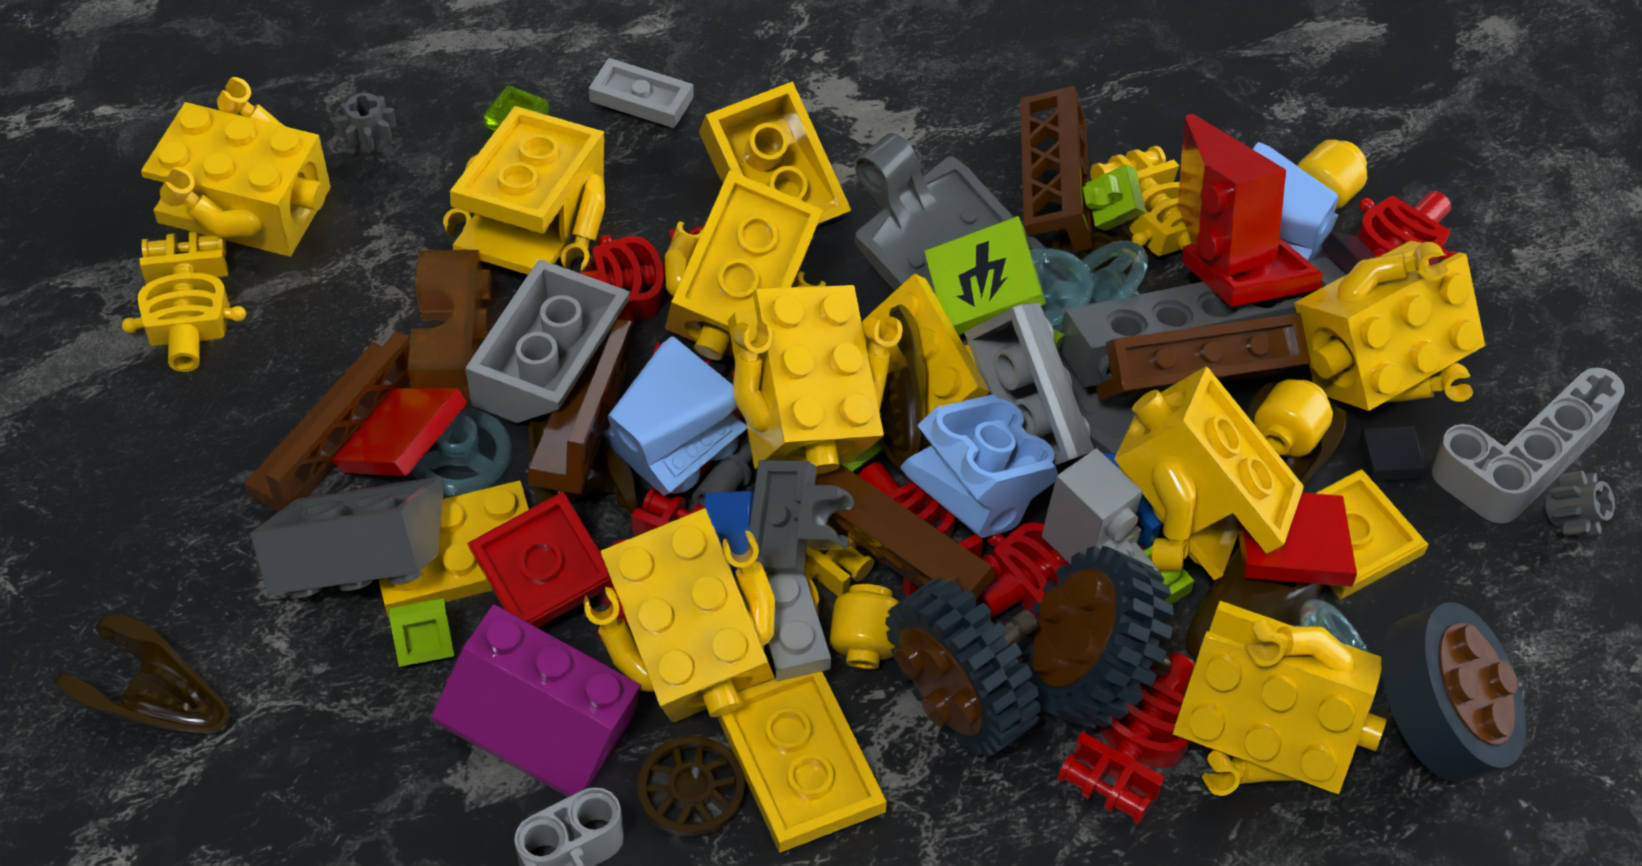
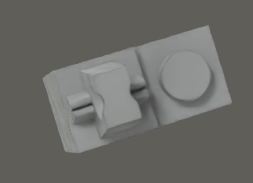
(1094, 507)

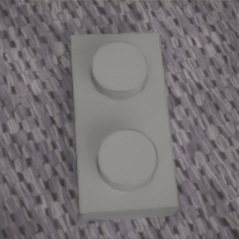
(641, 92)
(798, 638)

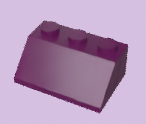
(536, 702)

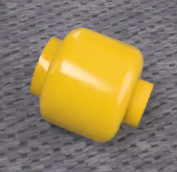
(1338, 167)
(1294, 417)
(861, 627)

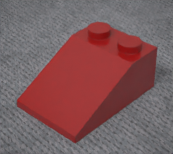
(1229, 199)

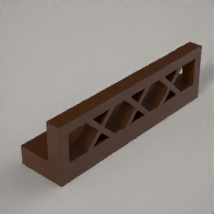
(1070, 130)
(1228, 349)
(577, 427)
(308, 450)
(902, 537)

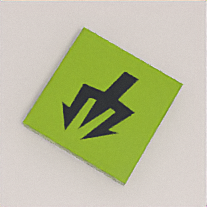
(984, 274)

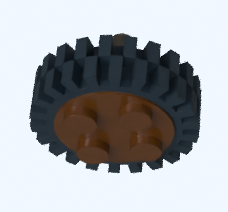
(1098, 637)
(965, 665)

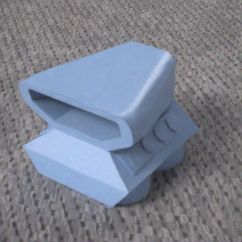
(1306, 208)
(674, 419)
(981, 463)

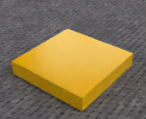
(1377, 529)

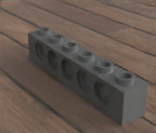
(1165, 310)

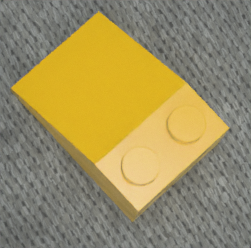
(777, 146)

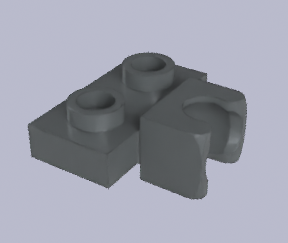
(793, 514)

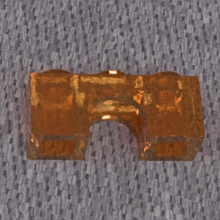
(452, 291)

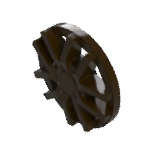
(691, 787)

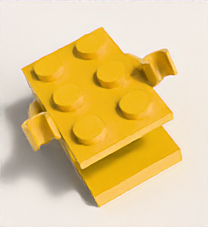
(238, 173)
(531, 193)
(747, 244)
(1394, 327)
(808, 375)
(1203, 469)
(688, 616)
(1278, 702)

